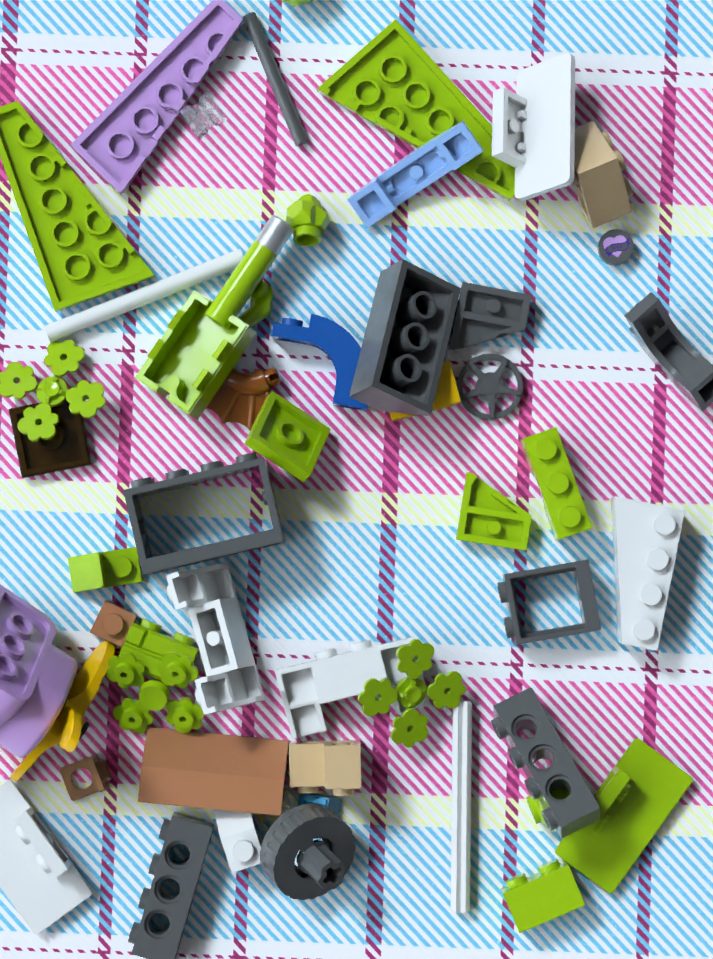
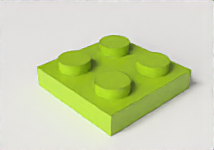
(287, 436)

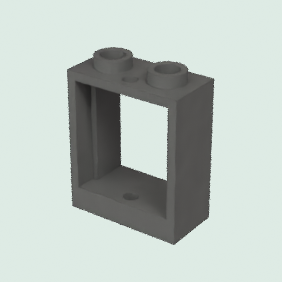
(585, 595)

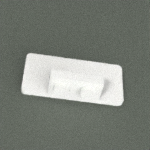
(538, 127)

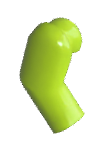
(260, 305)

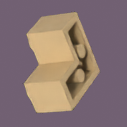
(598, 176)
(326, 764)

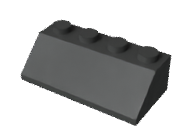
(405, 340)

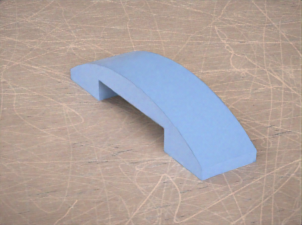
(414, 173)

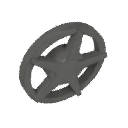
(490, 386)

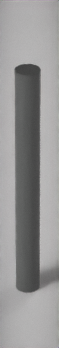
(275, 79)

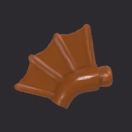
(243, 395)

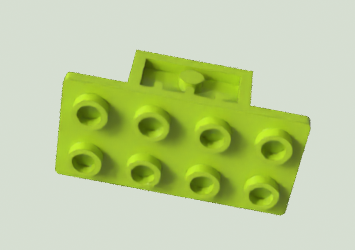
(632, 809)

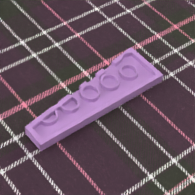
(142, 114)

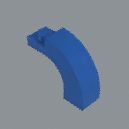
(335, 343)

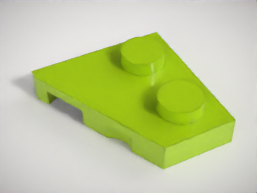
(491, 517)

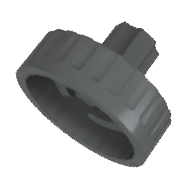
(319, 862)

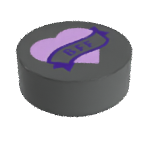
(615, 247)

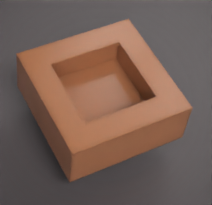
(113, 623)

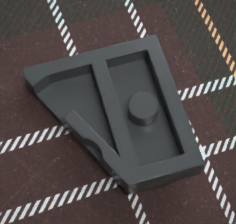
(488, 314)

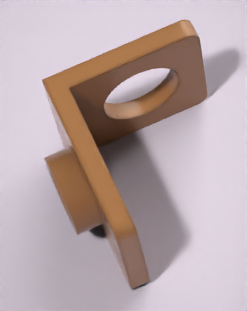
(100, 776)

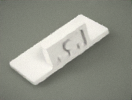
(33, 865)

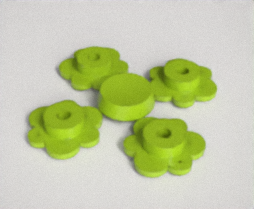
(51, 390)
(411, 692)
(155, 694)

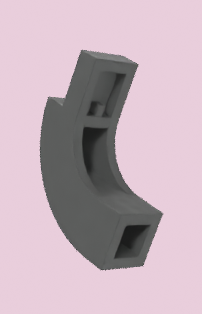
(671, 351)

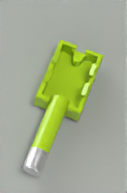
(206, 335)

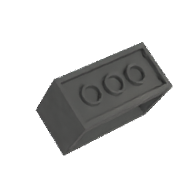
(182, 478)

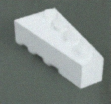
(644, 560)

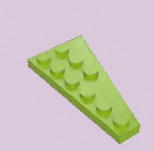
(413, 99)
(69, 232)

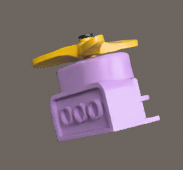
(37, 685)

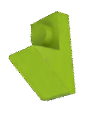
(105, 569)

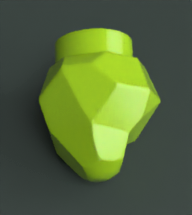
(307, 220)

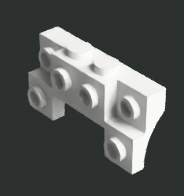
(220, 635)
(334, 678)

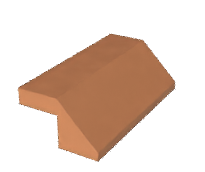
(213, 771)

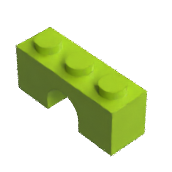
(556, 483)

